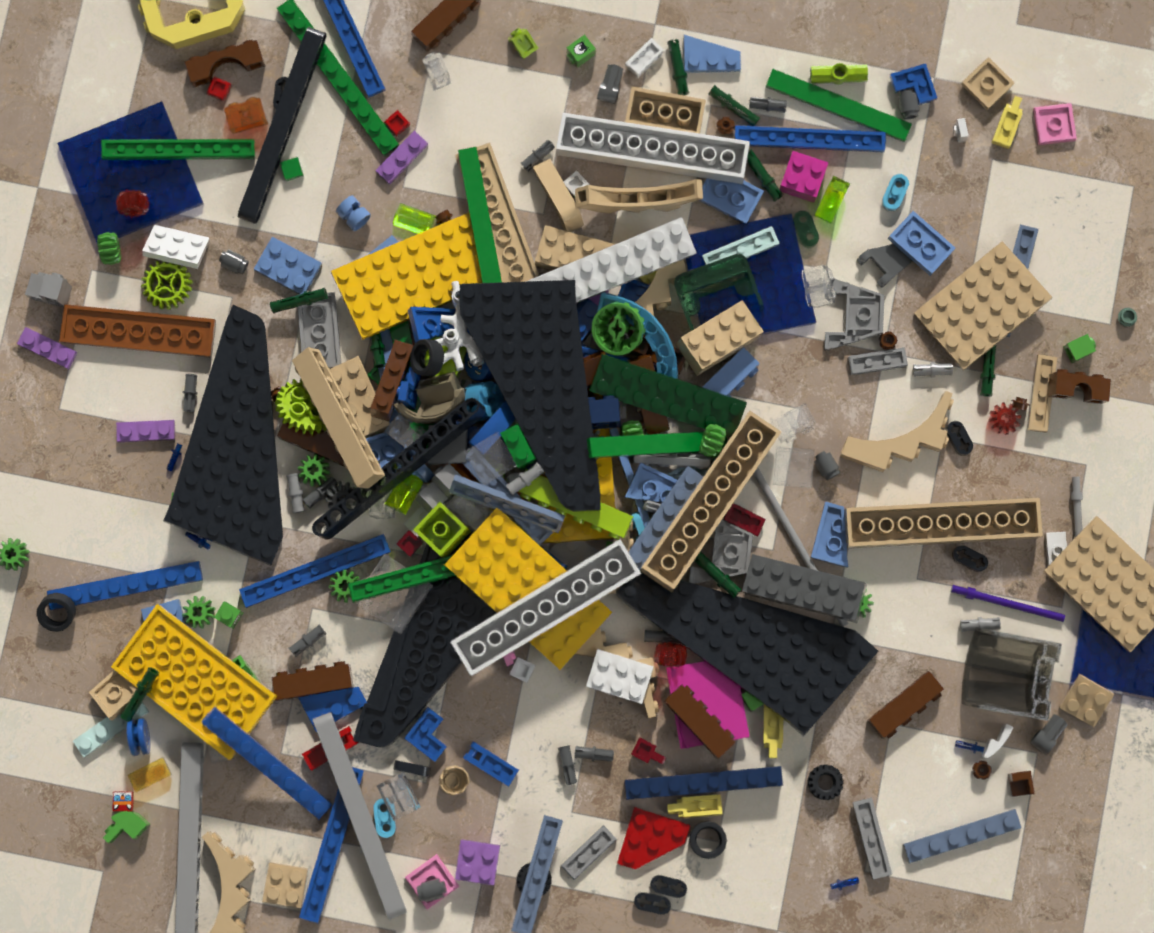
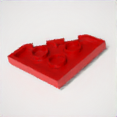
(650, 837)

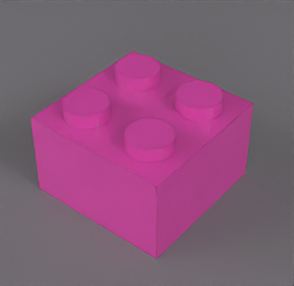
(803, 176)

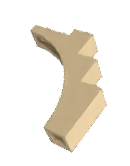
(638, 199)
(658, 292)
(877, 453)
(596, 642)
(232, 873)

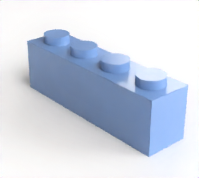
(733, 373)

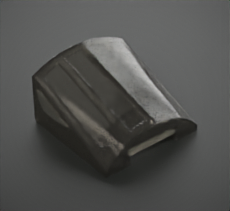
(1009, 673)

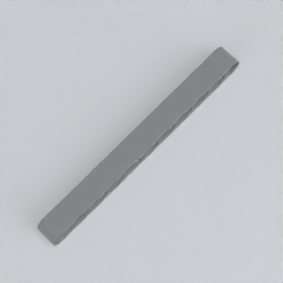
(359, 816)
(189, 838)

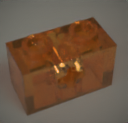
(255, 117)

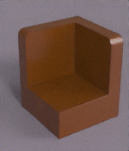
(1021, 783)

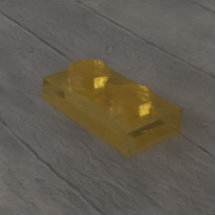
(149, 774)

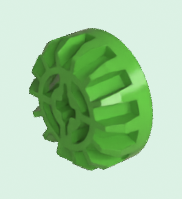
(610, 337)

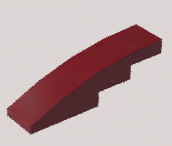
(744, 519)

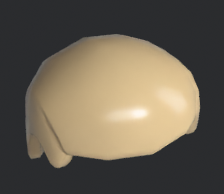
(454, 780)

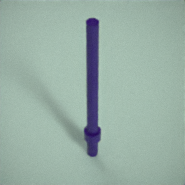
(971, 593)

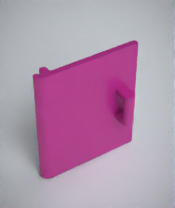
(716, 692)

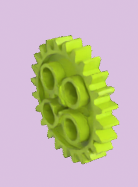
(289, 404)

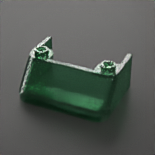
(712, 278)

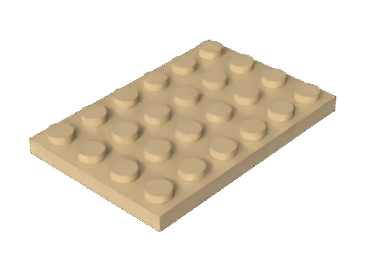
(983, 305)
(1107, 582)

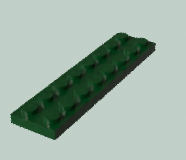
(666, 395)

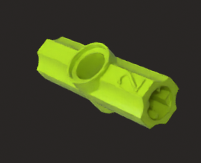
(851, 73)

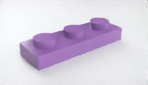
(401, 157)
(47, 348)
(145, 431)

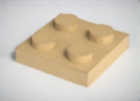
(987, 83)
(113, 694)
(1086, 700)
(285, 885)

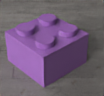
(477, 862)

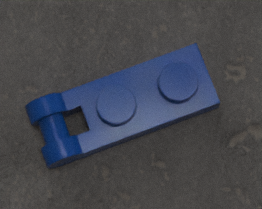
(491, 764)

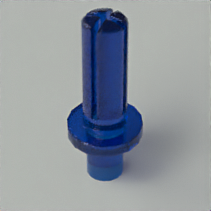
(174, 457)
(202, 542)
(974, 747)
(844, 883)

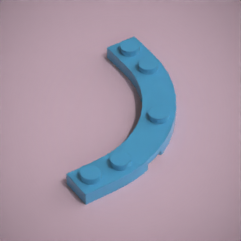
(654, 334)

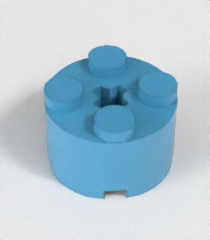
(488, 394)

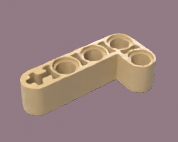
(558, 195)

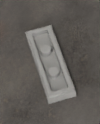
(877, 361)
(588, 852)

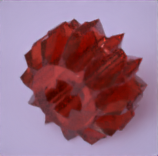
(132, 203)
(1008, 413)
(670, 654)

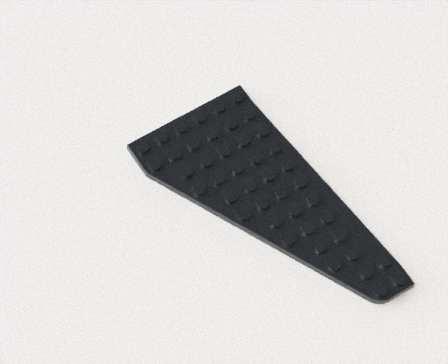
(537, 360)
(230, 465)
(771, 653)
(420, 657)

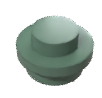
(1127, 317)

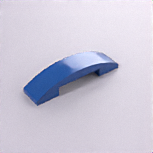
(497, 423)

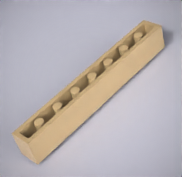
(338, 418)

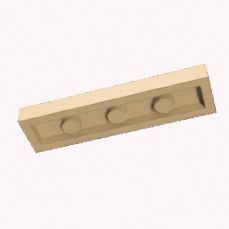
(1040, 402)

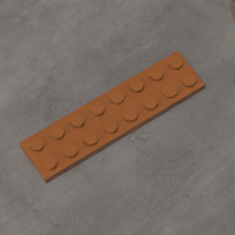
(137, 330)

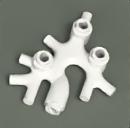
(460, 334)

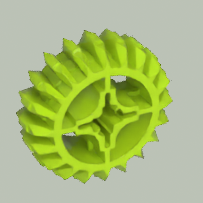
(161, 289)

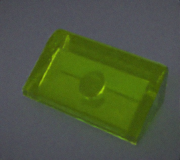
(413, 219)
(404, 494)

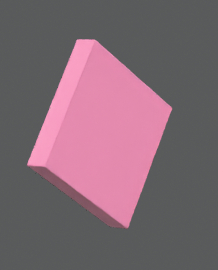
(1054, 124)
(431, 870)

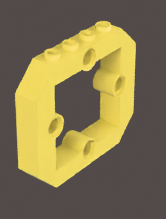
(185, 32)

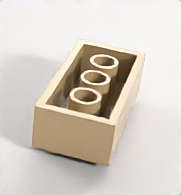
(665, 110)
(564, 247)
(719, 338)
(359, 395)

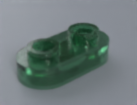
(805, 228)

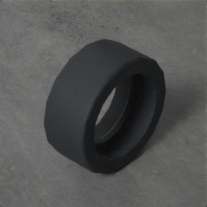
(436, 357)
(48, 623)
(722, 836)

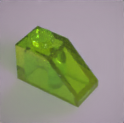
(832, 199)

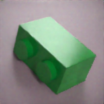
(518, 447)

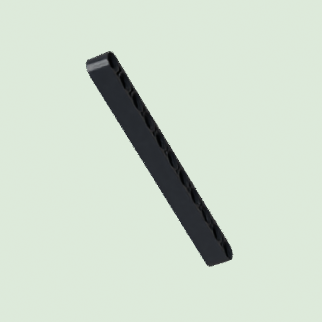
(282, 125)
(407, 468)

